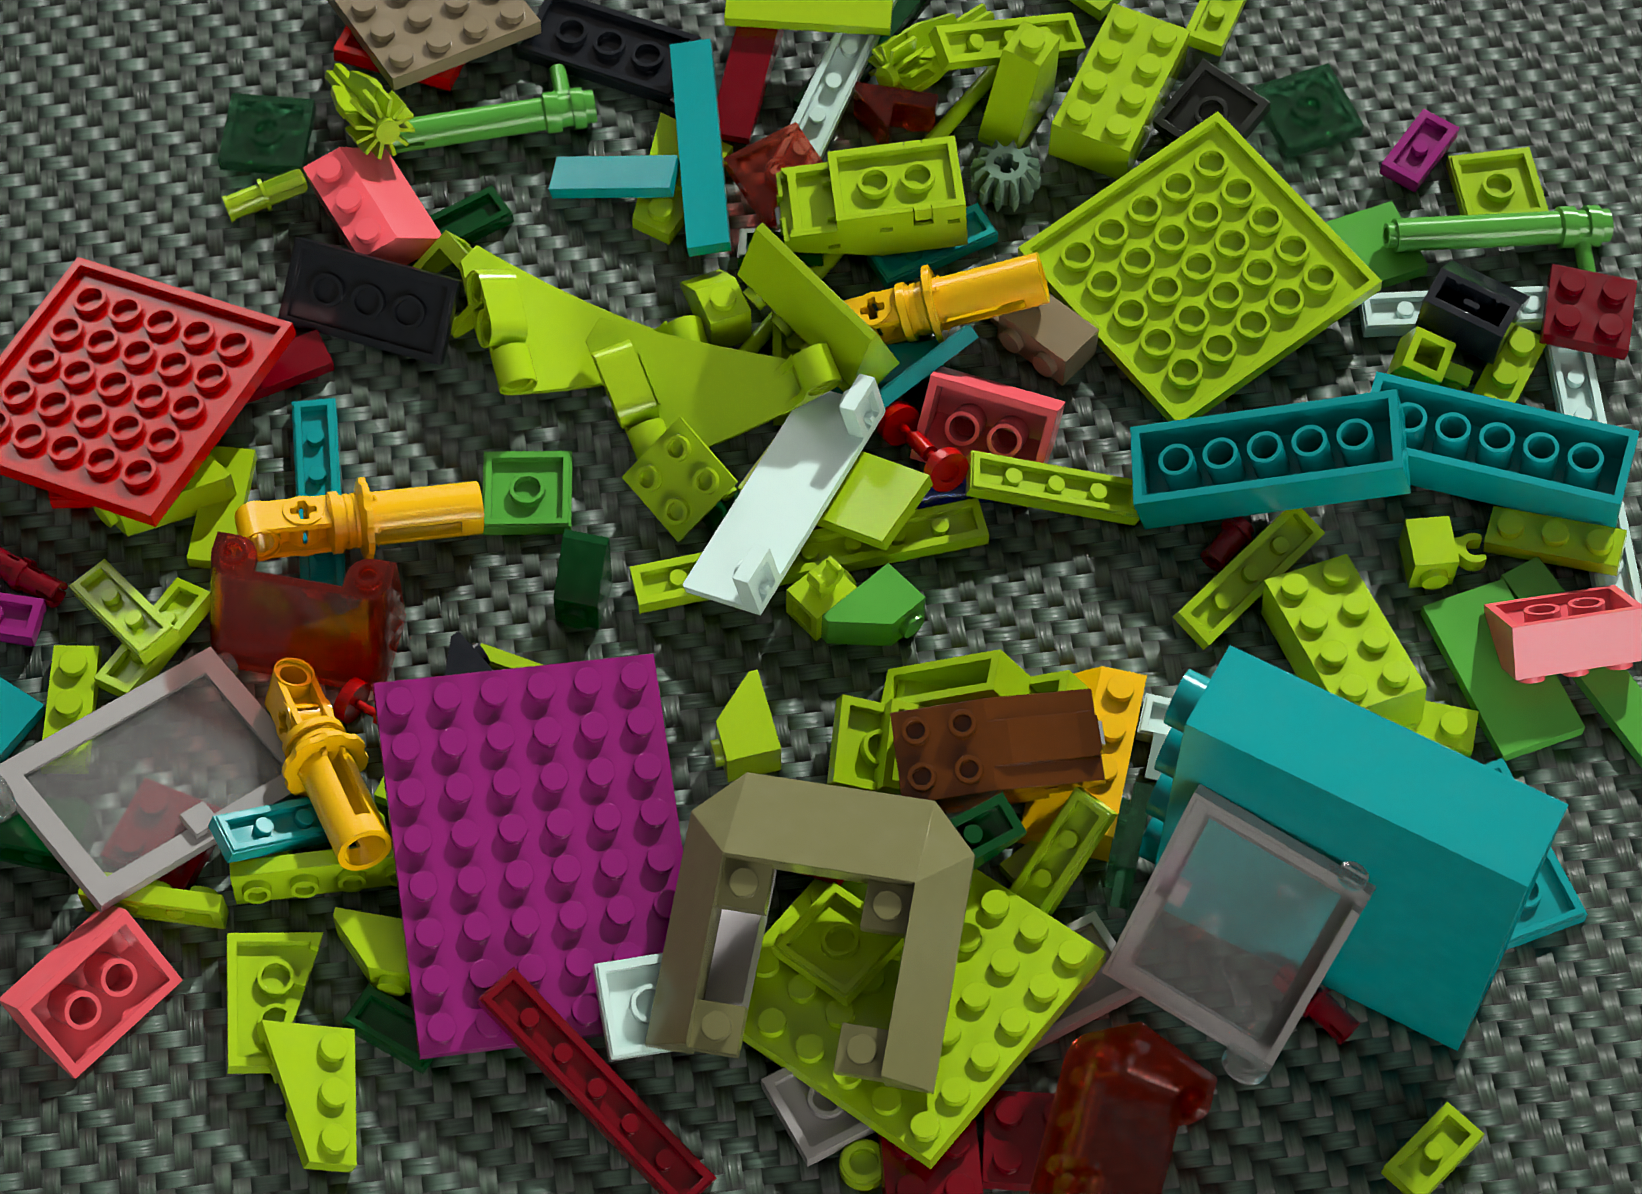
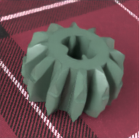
(1005, 175)

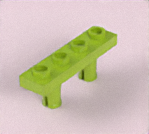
(303, 876)

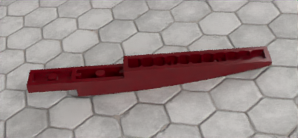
(746, 81)

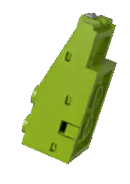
(875, 200)

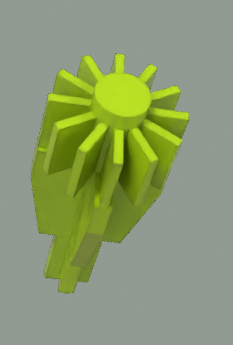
(909, 58)
(371, 111)

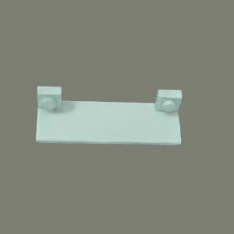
(786, 497)

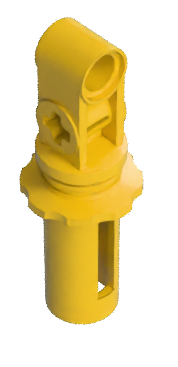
(953, 299)
(361, 519)
(326, 765)

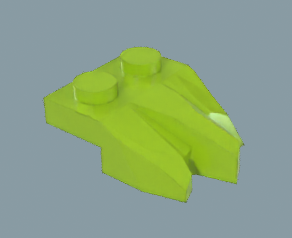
(864, 745)

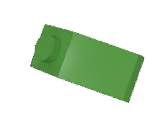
(876, 612)

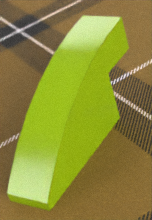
(970, 678)

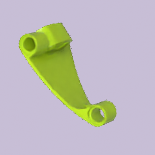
(540, 330)
(712, 387)

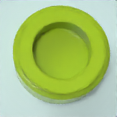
(861, 1164)

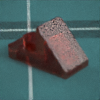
(888, 107)

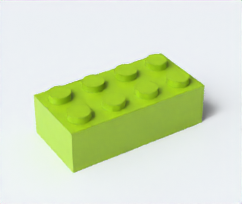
(1118, 92)
(1342, 639)

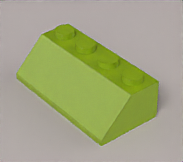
(811, 309)

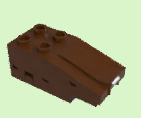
(997, 746)

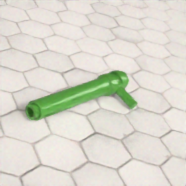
(549, 112)
(1562, 227)

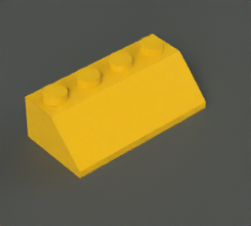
(1117, 704)

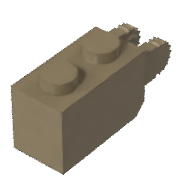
(1050, 338)

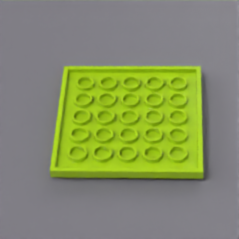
(1200, 269)
(1007, 991)

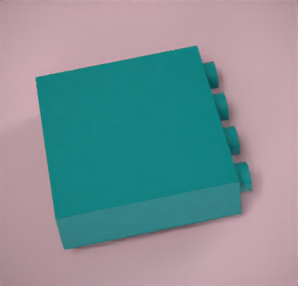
(1432, 828)

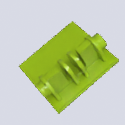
(680, 479)

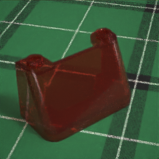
(329, 626)
(1119, 1113)

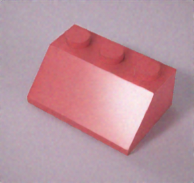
(372, 204)
(988, 417)
(1566, 633)
(90, 989)

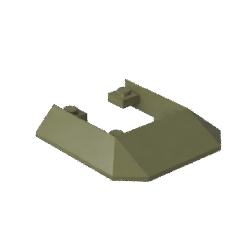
(915, 891)

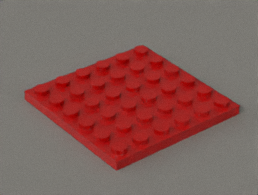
(127, 387)

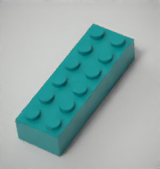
(1513, 452)
(1270, 459)

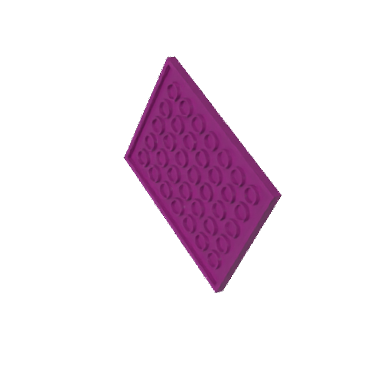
(526, 836)

